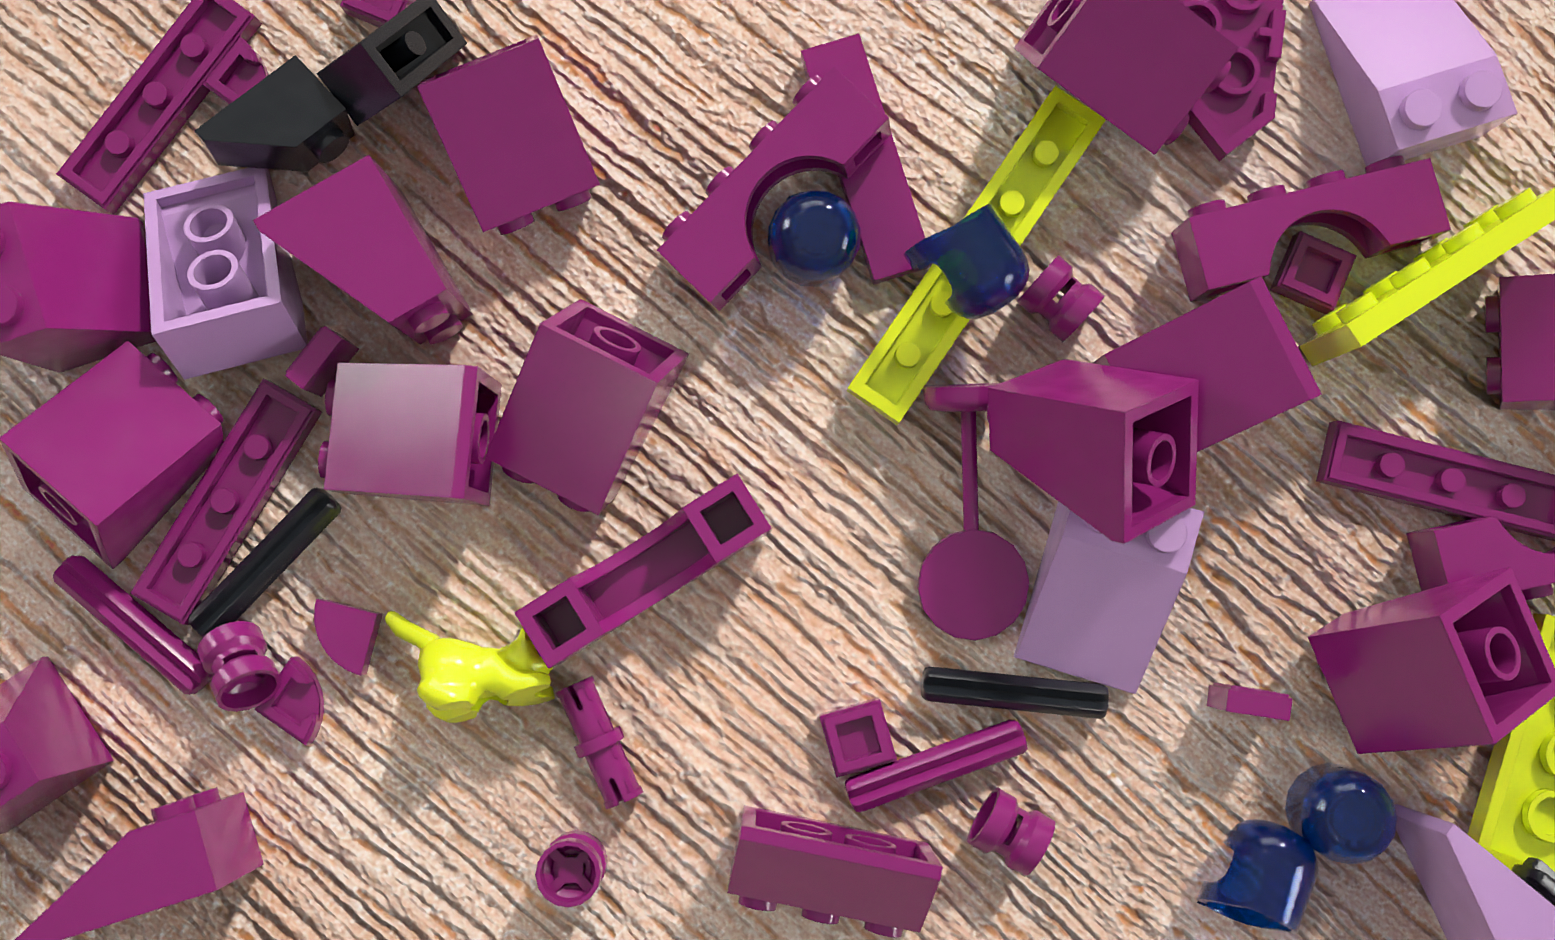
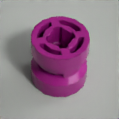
(1071, 309)
(239, 666)
(1011, 832)
(563, 877)

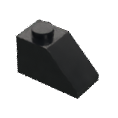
(392, 59)
(279, 124)

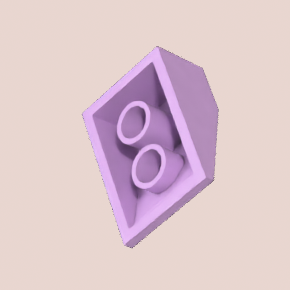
(1411, 74)
(216, 281)
(1105, 601)
(1469, 886)

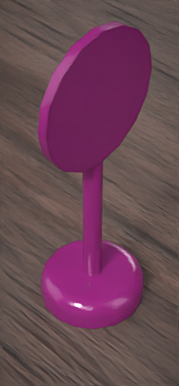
(971, 578)

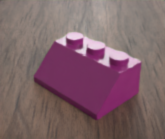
(833, 872)

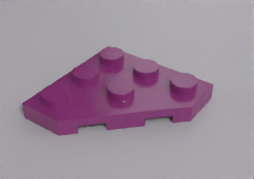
(1246, 96)

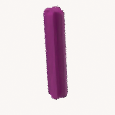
(132, 623)
(935, 765)

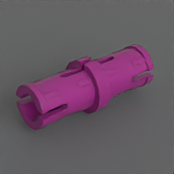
(599, 742)

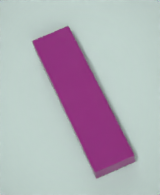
(156, 102)
(879, 186)
(1438, 478)
(226, 501)

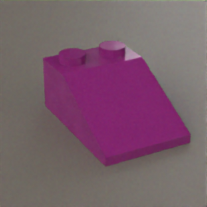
(179, 856)

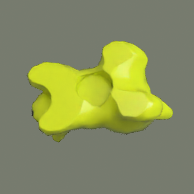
(464, 676)

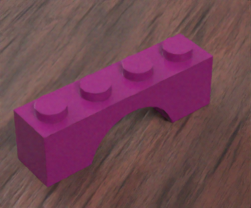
(826, 131)
(1376, 211)
(1478, 547)
(643, 572)

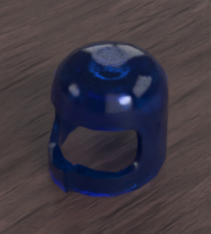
(813, 238)
(979, 261)
(1341, 813)
(1266, 879)

